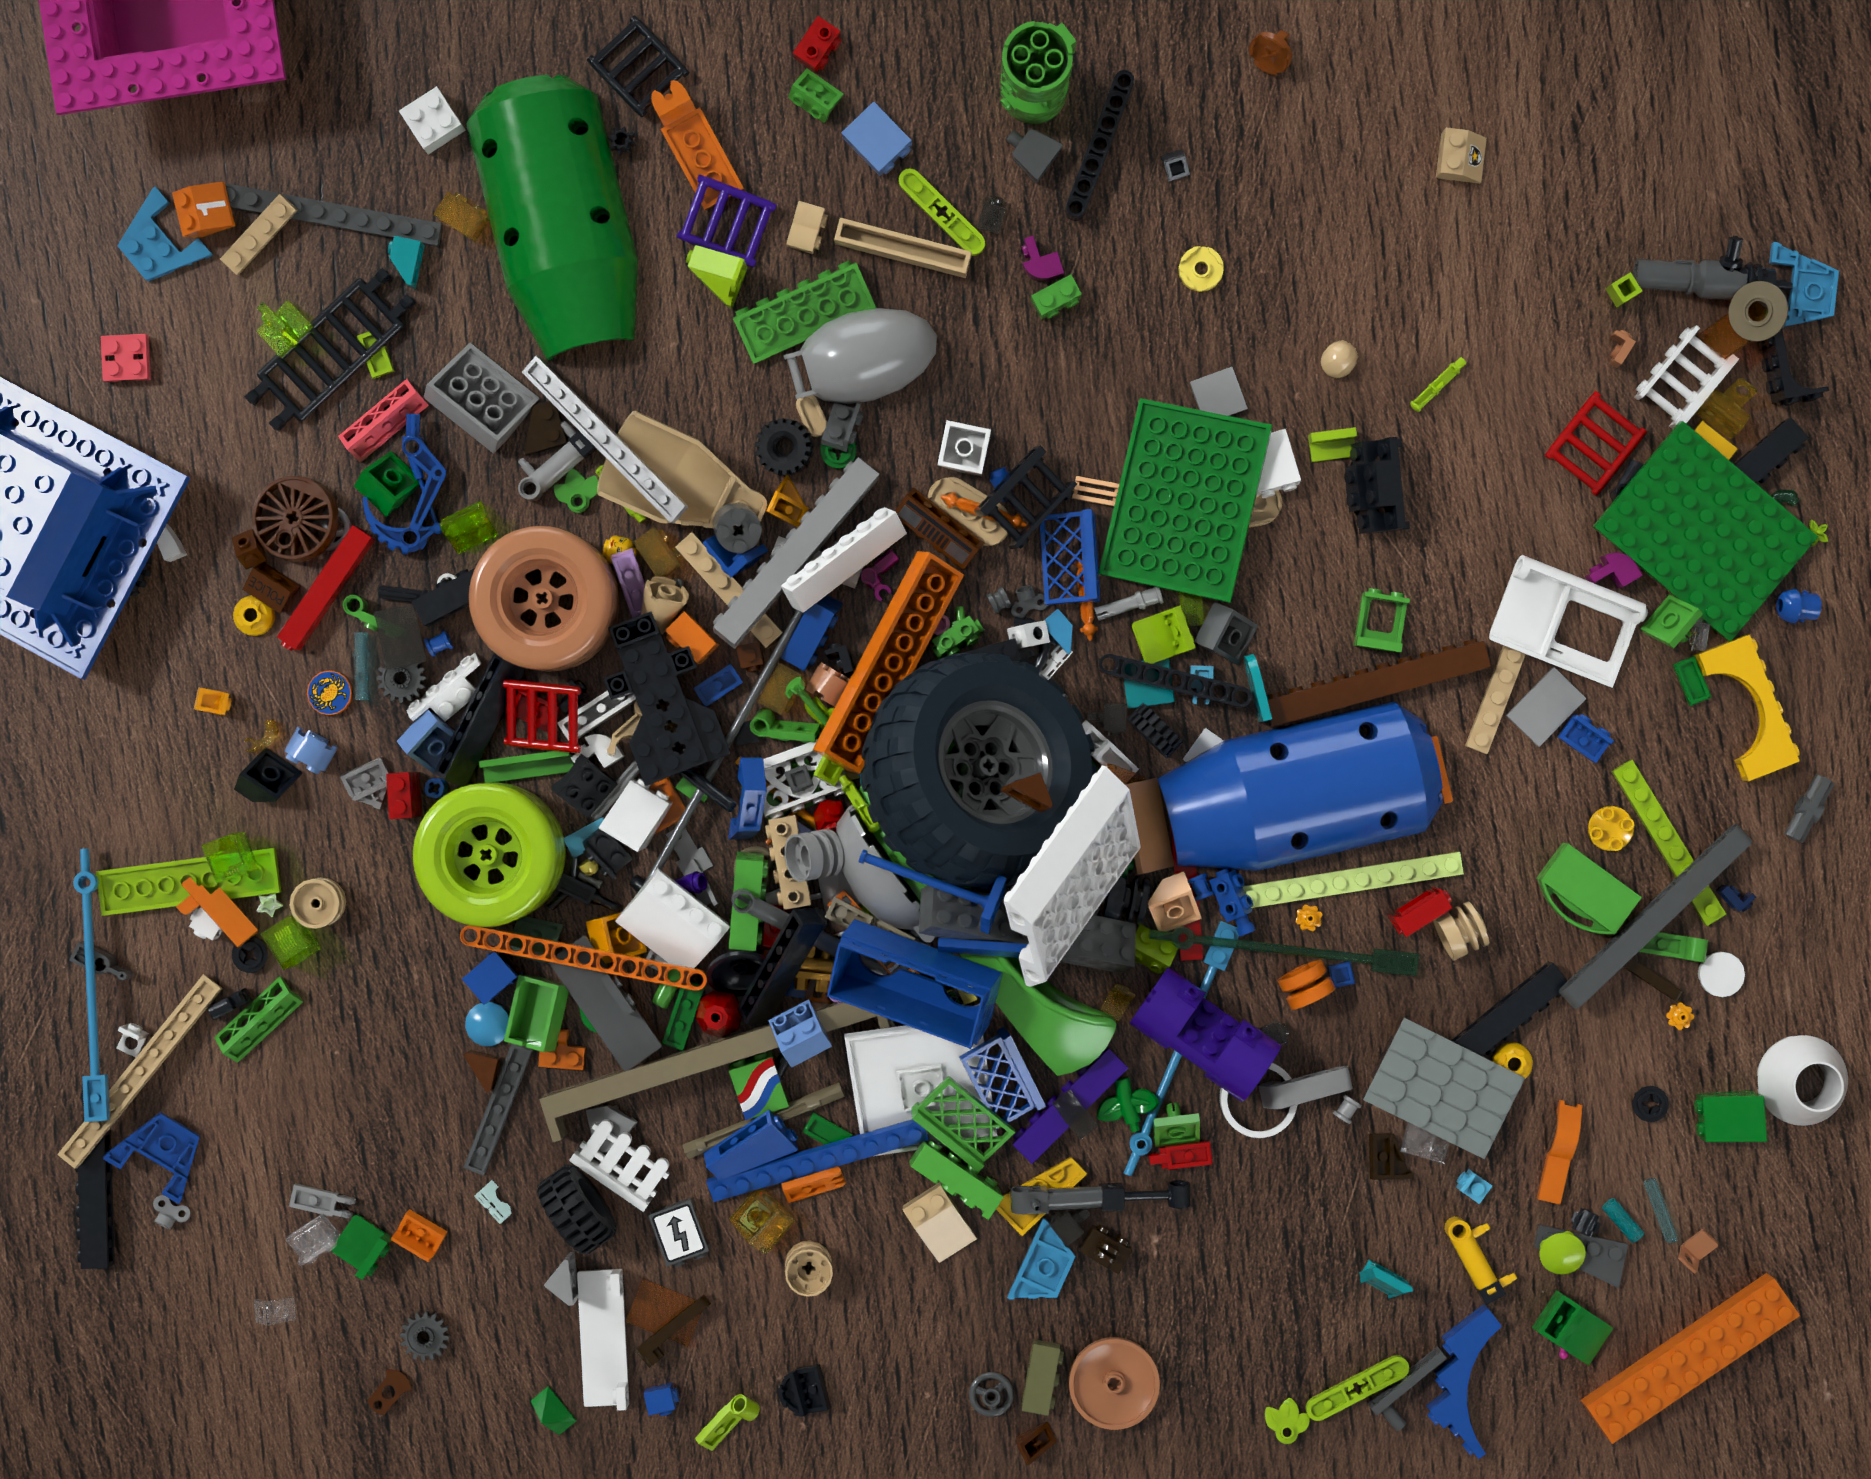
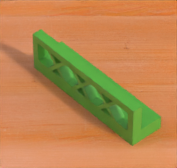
(526, 766)
(259, 1023)

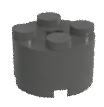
(739, 515)

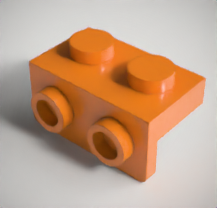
(419, 1235)

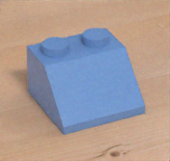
(426, 740)

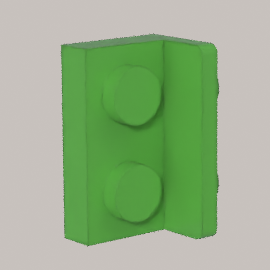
(814, 95)

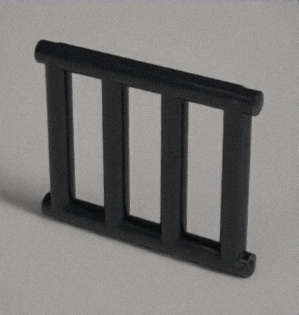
(650, 39)

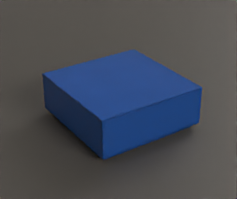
(1341, 974)

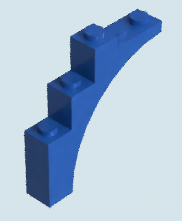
(1451, 1407)

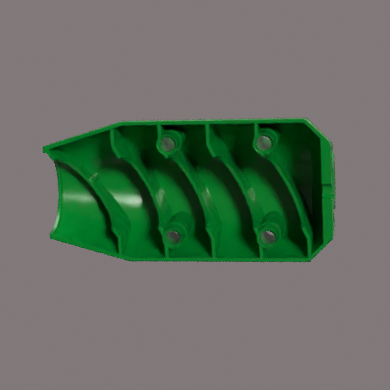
(550, 192)

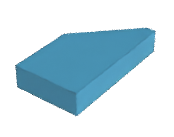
(1060, 630)

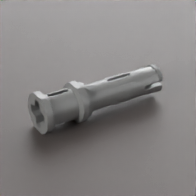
(1139, 600)

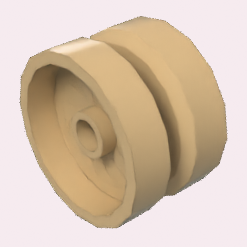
(304, 905)

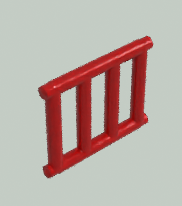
(1624, 451)
(552, 690)

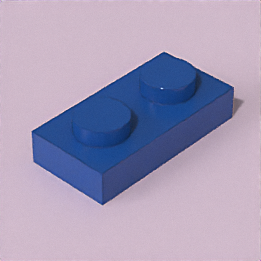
(718, 685)

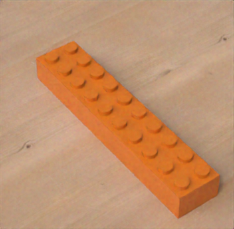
(889, 656)
(1690, 1357)

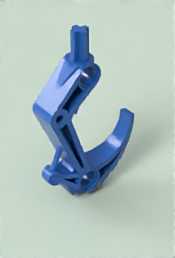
(423, 460)

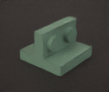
(536, 928)

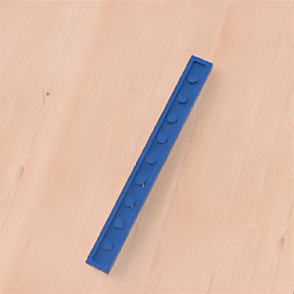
(819, 1159)

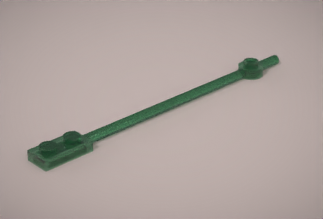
(1381, 959)

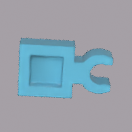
(1205, 671)

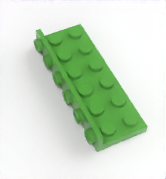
(800, 312)

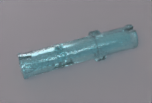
(361, 665)

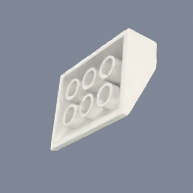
(672, 921)

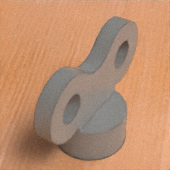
(169, 1214)

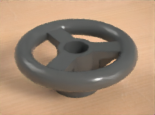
(992, 1403)

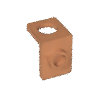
(1696, 1248)

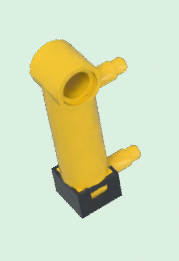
(1476, 1264)

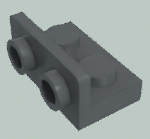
(841, 426)

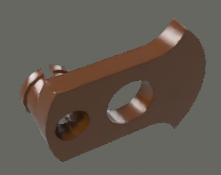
(395, 1379)

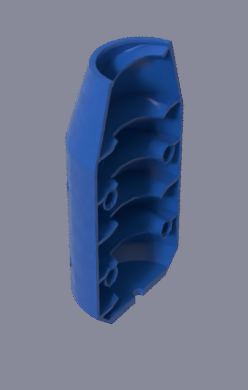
(1326, 785)

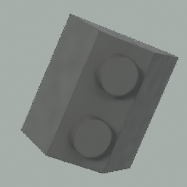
(1226, 633)

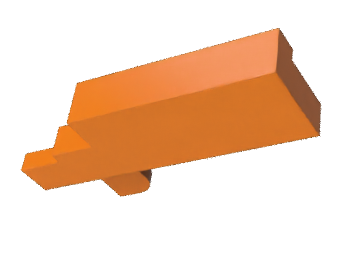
(220, 910)

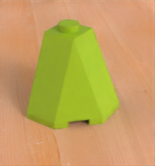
(718, 272)

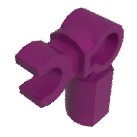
(882, 564)

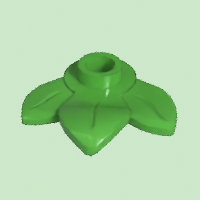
(574, 488)

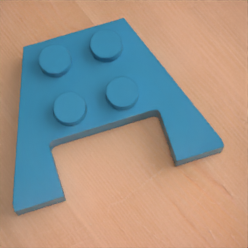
(151, 248)
(1813, 286)

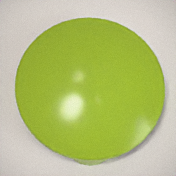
(1562, 1253)

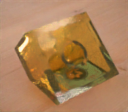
(762, 1220)

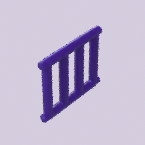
(725, 191)

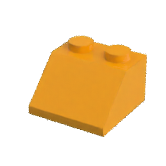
(610, 936)

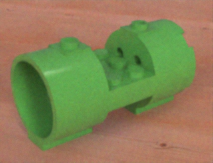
(1036, 71)

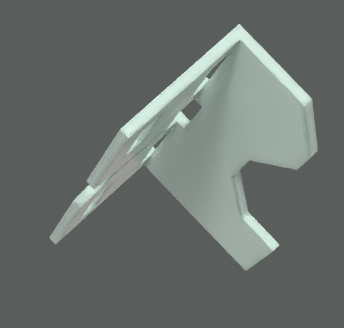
(490, 1193)

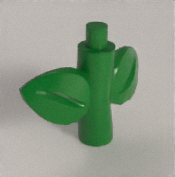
(1127, 1104)

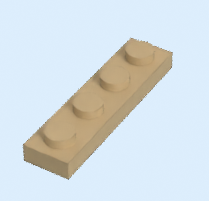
(259, 234)

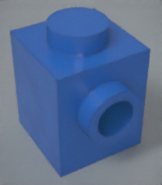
(661, 1399)

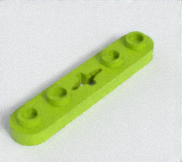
(925, 196)
(1336, 1398)

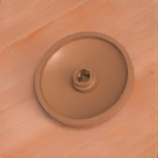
(1114, 1383)

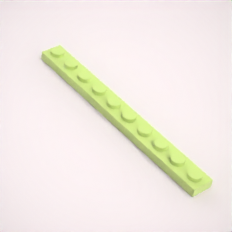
(1355, 879)

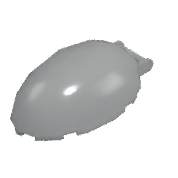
(864, 355)
(877, 889)

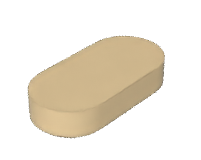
(811, 415)

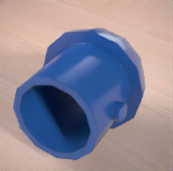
(1798, 606)

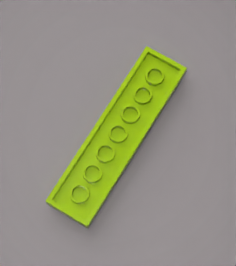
(160, 883)

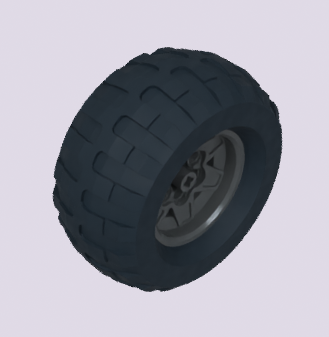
(910, 775)

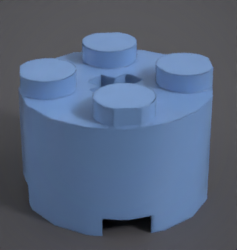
(310, 750)

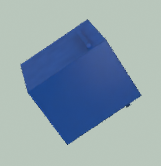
(490, 977)

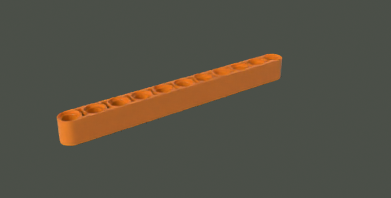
(572, 958)

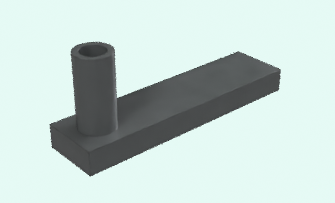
(1383, 1401)

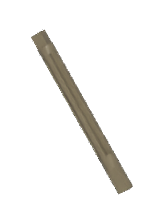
(795, 1108)

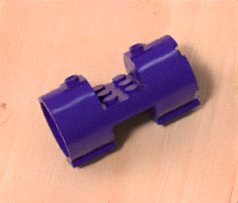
(1228, 1051)

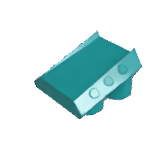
(1384, 1279)

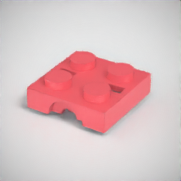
(127, 363)

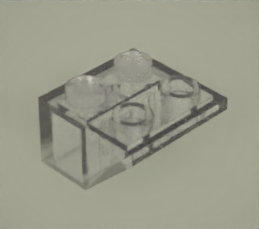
(1424, 1144)

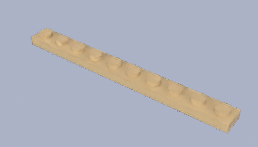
(142, 1068)

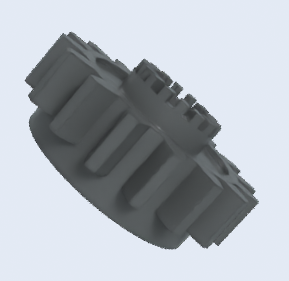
(406, 690)
(434, 1327)

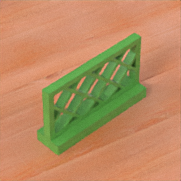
(946, 1132)

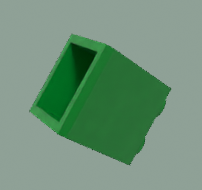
(1731, 1117)

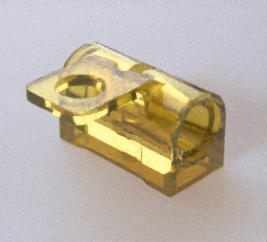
(1725, 409)

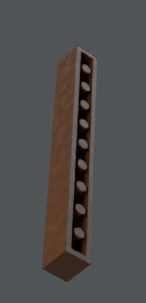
(1378, 683)

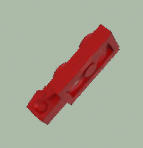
(1183, 1155)

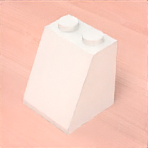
(636, 815)

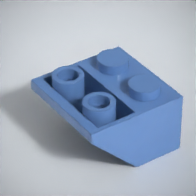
(799, 1033)

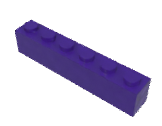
(1087, 1087)

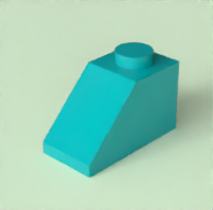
(407, 258)

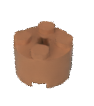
(827, 684)

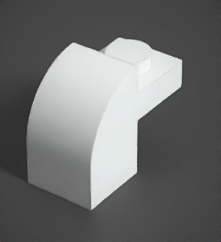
(598, 746)

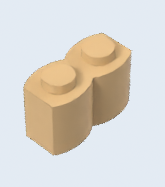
(806, 227)

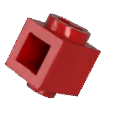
(828, 814)

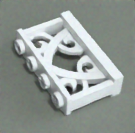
(783, 760)

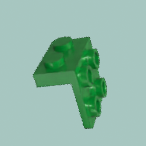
(362, 1246)

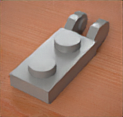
(320, 1201)

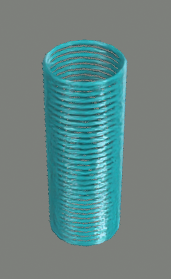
(1623, 1221)

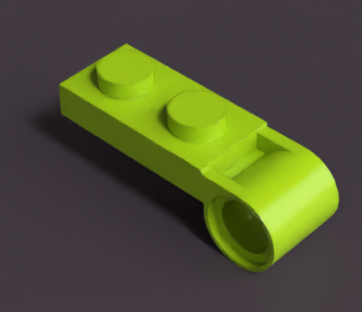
(726, 1420)

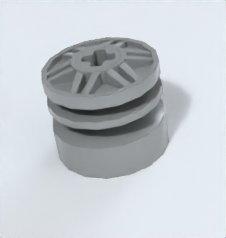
(813, 855)

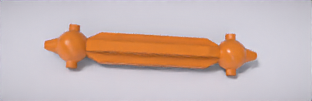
(969, 506)
(1086, 608)

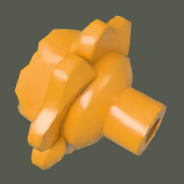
(1308, 917)
(1680, 1016)

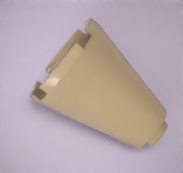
(663, 600)

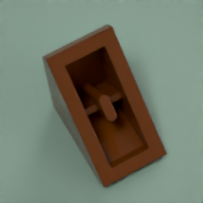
(1030, 792)
(484, 1067)
(1035, 1442)

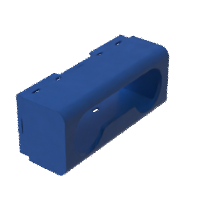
(910, 996)

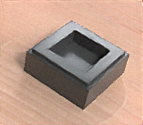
(798, 779)

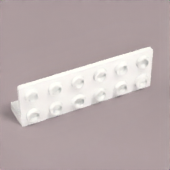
(603, 1338)

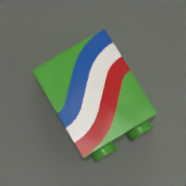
(758, 1085)

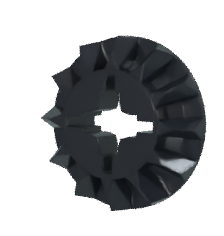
(252, 965)
(1656, 1112)

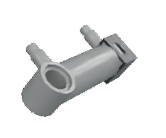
(557, 465)

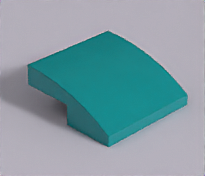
(1141, 693)

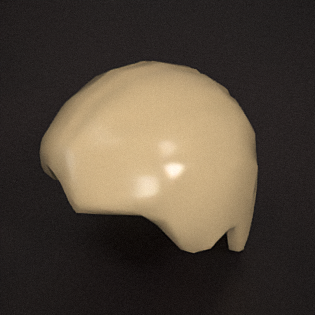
(1339, 359)

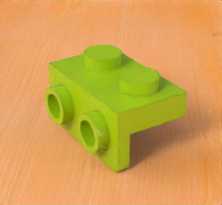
(1153, 953)

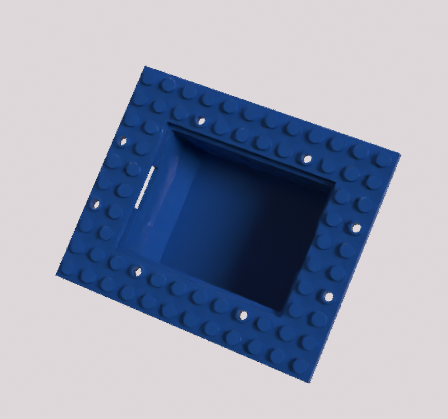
(53, 517)

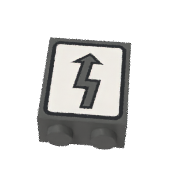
(679, 1232)

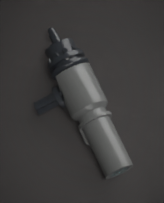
(1708, 278)

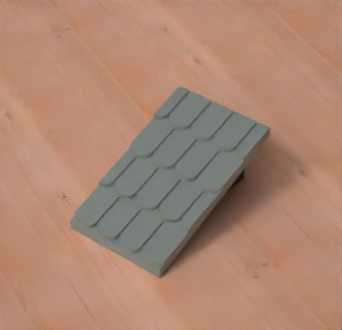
(1443, 1088)

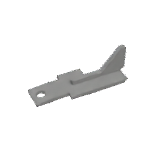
(694, 860)

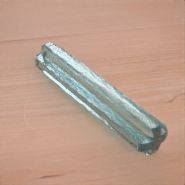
(1661, 1210)

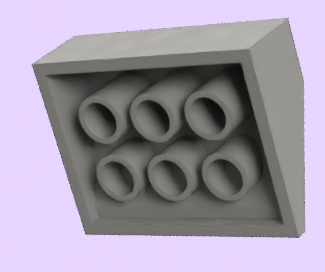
(480, 397)

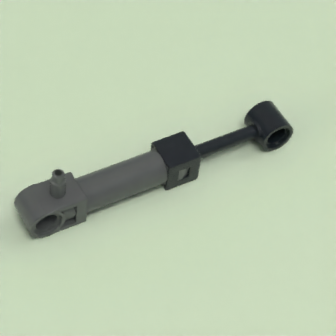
(1105, 1196)

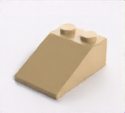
(939, 1222)

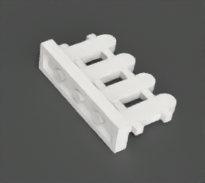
(604, 1172)

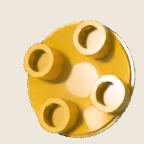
(1610, 828)

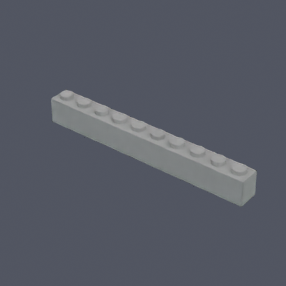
(796, 552)

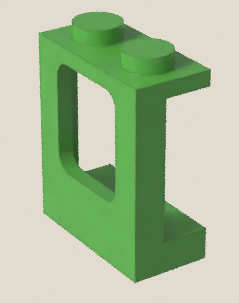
(1379, 640)

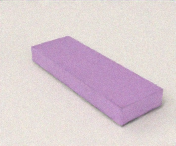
(630, 579)

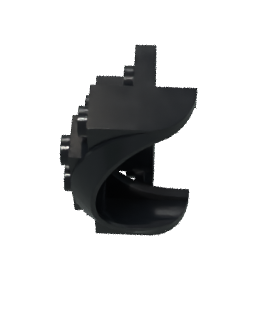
(1375, 486)

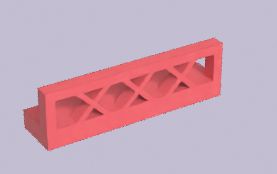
(384, 423)

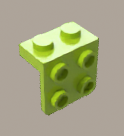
(1163, 635)

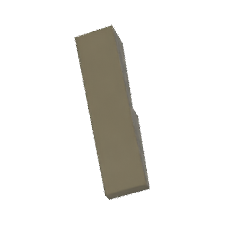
(844, 913)

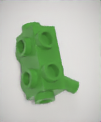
(962, 633)

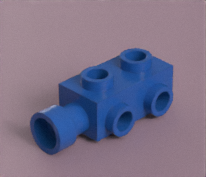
(1232, 899)

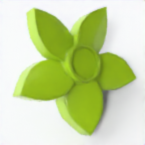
(1819, 531)

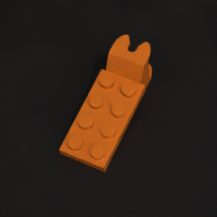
(693, 141)

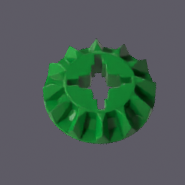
(831, 459)

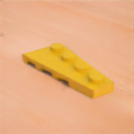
(1062, 1175)

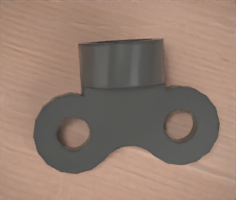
(1027, 600)

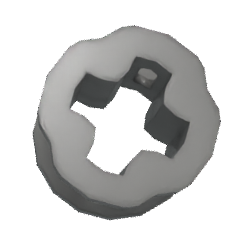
(1347, 1109)

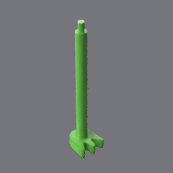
(796, 687)

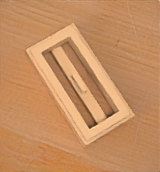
(1097, 491)

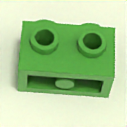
(1055, 297)

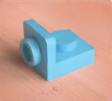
(1473, 1185)

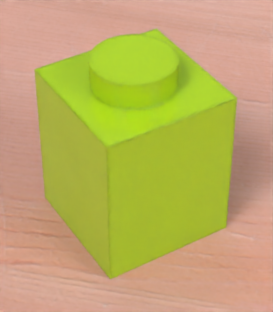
(1623, 289)

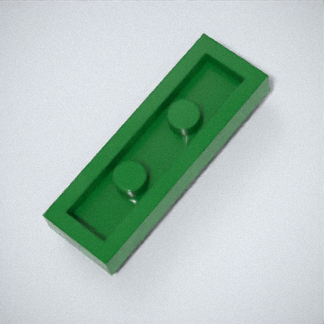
(682, 1017)

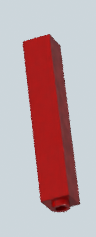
(325, 588)

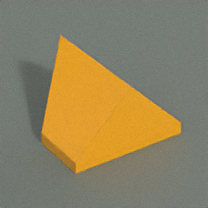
(787, 503)

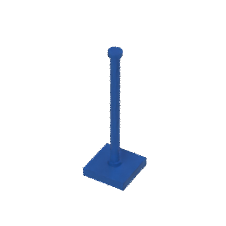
(989, 903)

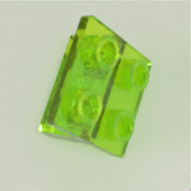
(282, 328)
(468, 527)

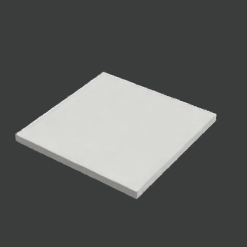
(902, 1067)

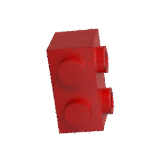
(817, 45)

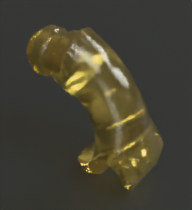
(269, 735)

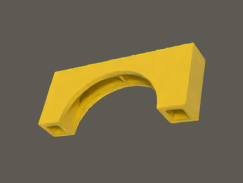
(1773, 744)

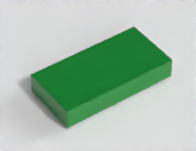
(1691, 680)
(824, 1130)

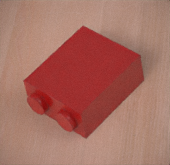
(404, 795)

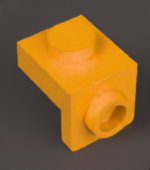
(212, 701)

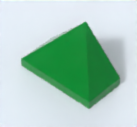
(552, 1411)

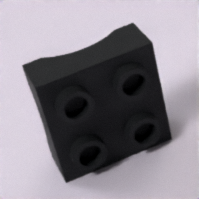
(584, 786)

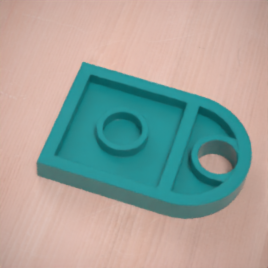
(1257, 688)

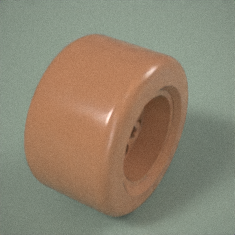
(581, 629)

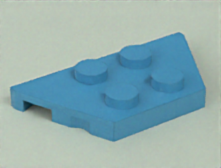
(1043, 1266)

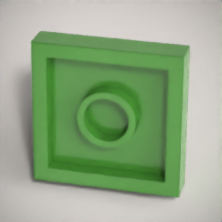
(1672, 621)
(1176, 1127)

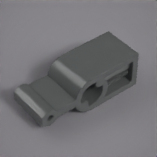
(78, 958)

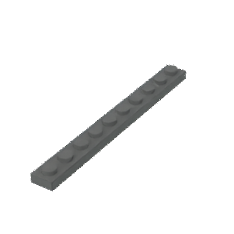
(339, 215)

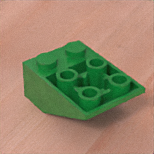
(1572, 1327)

